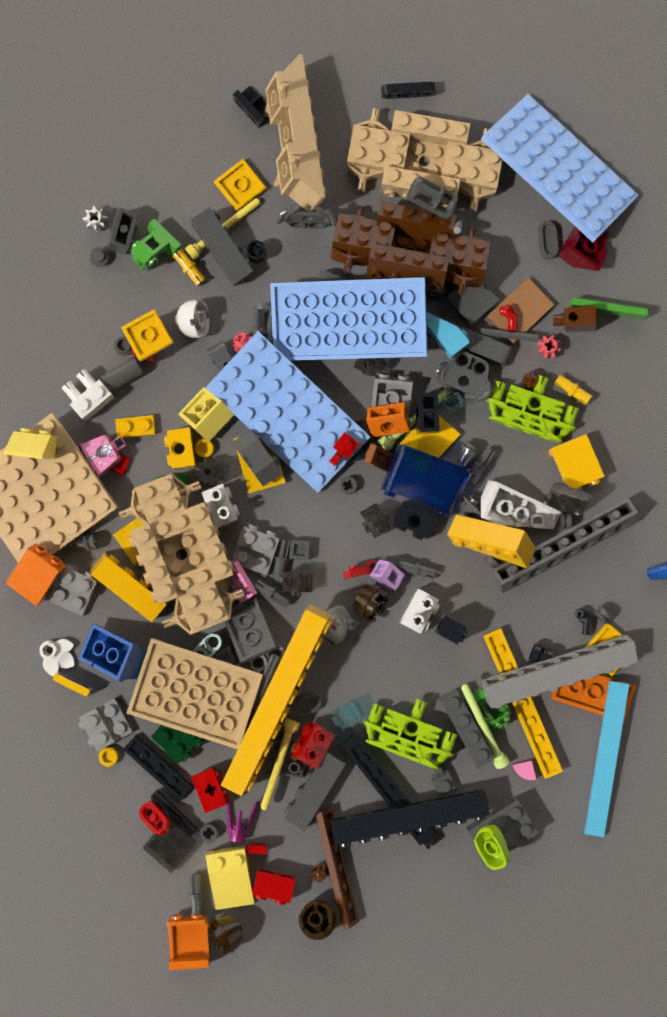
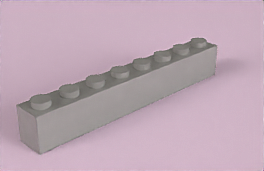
(559, 671)

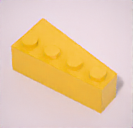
(492, 539)
(126, 586)

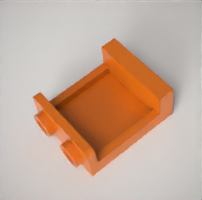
(35, 574)
(188, 942)

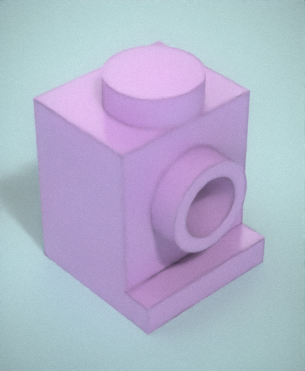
(387, 575)

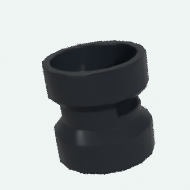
(253, 250)
(540, 654)

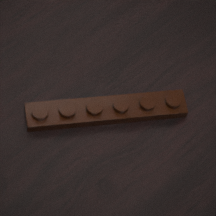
(337, 870)

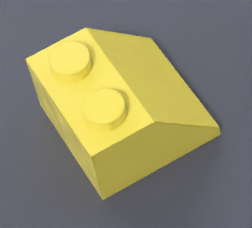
(206, 414)
(31, 444)

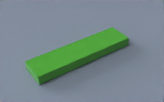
(611, 308)

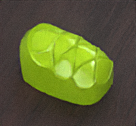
(492, 847)

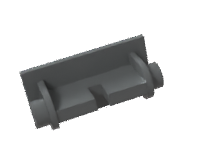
(471, 505)

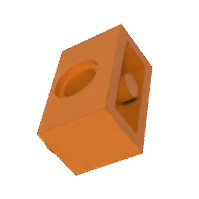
(388, 419)

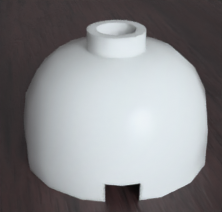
(192, 319)

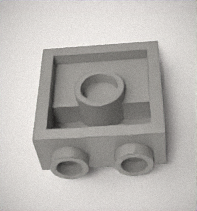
(392, 390)
(256, 549)
(73, 590)
(105, 725)

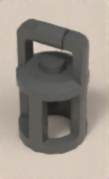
(431, 204)
(259, 310)

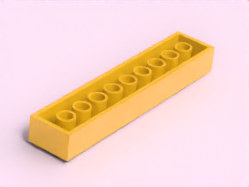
(274, 704)

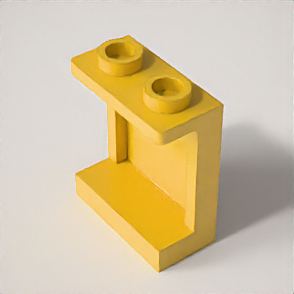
(577, 462)

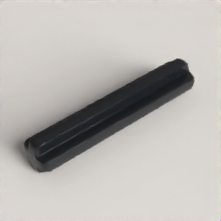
(171, 810)

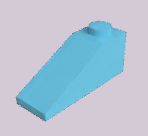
(447, 335)

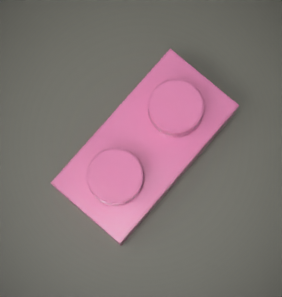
(241, 581)

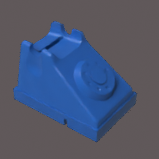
(112, 654)

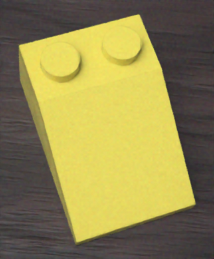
(230, 877)

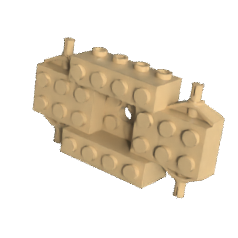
(396, 156)
(172, 527)

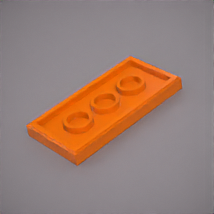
(590, 694)

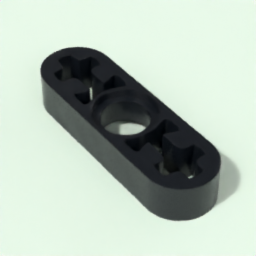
(408, 90)

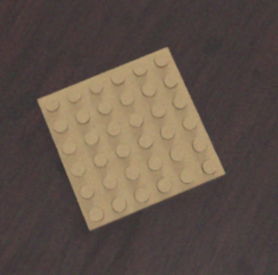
(49, 498)

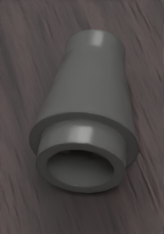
(466, 454)

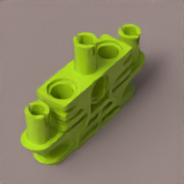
(528, 422)
(406, 747)

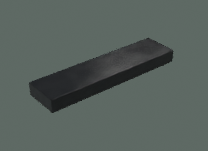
(158, 767)

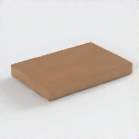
(527, 302)

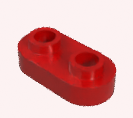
(156, 819)

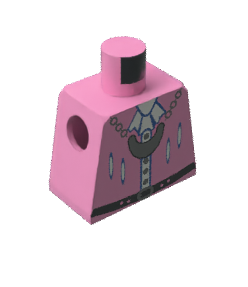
(102, 453)

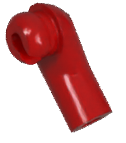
(511, 315)

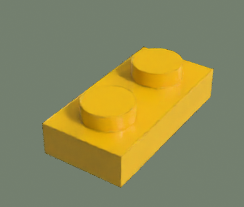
(135, 426)

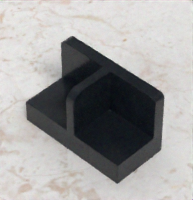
(251, 104)

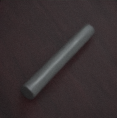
(509, 334)

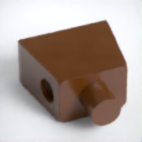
(585, 319)

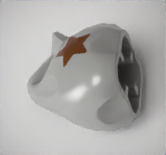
(340, 624)

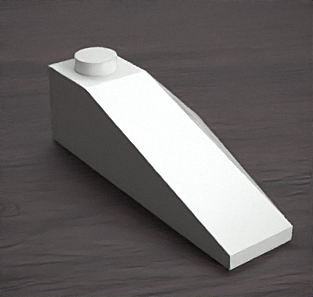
(511, 508)

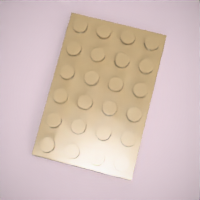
(194, 693)

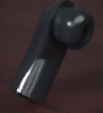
(586, 619)

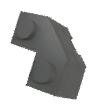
(257, 458)

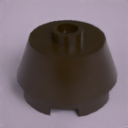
(370, 601)
(317, 919)
(226, 933)

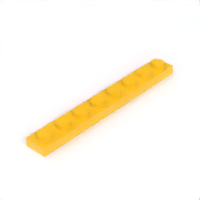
(525, 708)

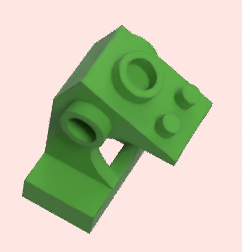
(144, 255)
(498, 718)

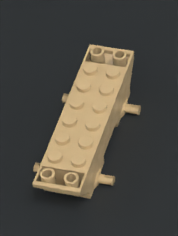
(299, 161)

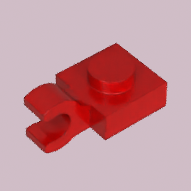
(345, 447)
(355, 570)

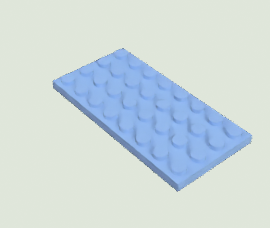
(559, 167)
(350, 319)
(285, 410)

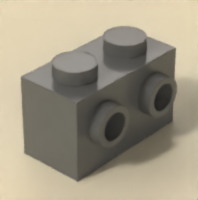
(121, 231)

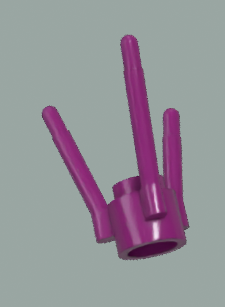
(238, 830)

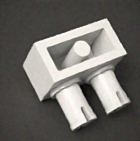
(90, 401)
(220, 505)
(419, 611)

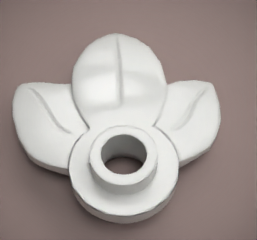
(59, 657)

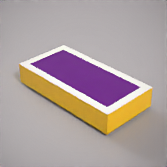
(72, 684)

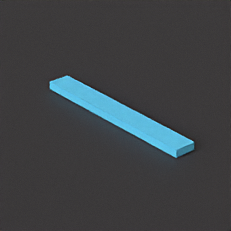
(606, 758)

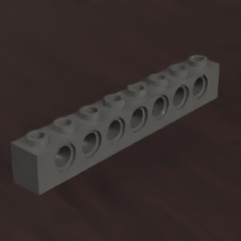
(568, 544)

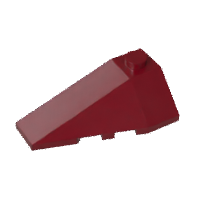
(582, 252)

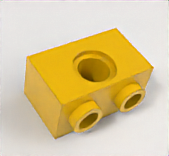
(187, 458)

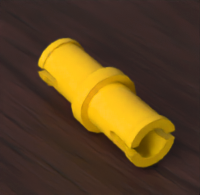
(189, 267)
(573, 389)

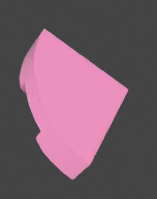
(525, 770)

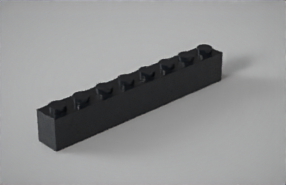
(409, 817)

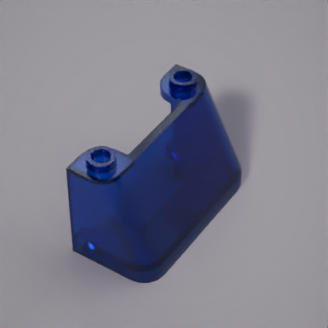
(425, 479)

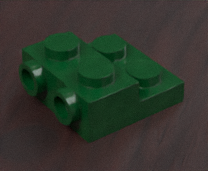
(176, 743)

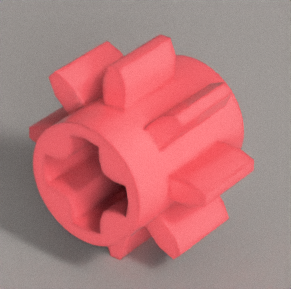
(240, 340)
(543, 348)

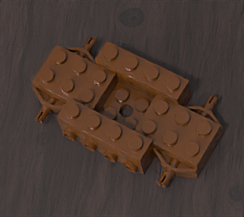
(410, 245)

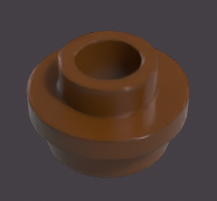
(530, 380)
(319, 873)

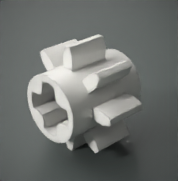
(97, 214)

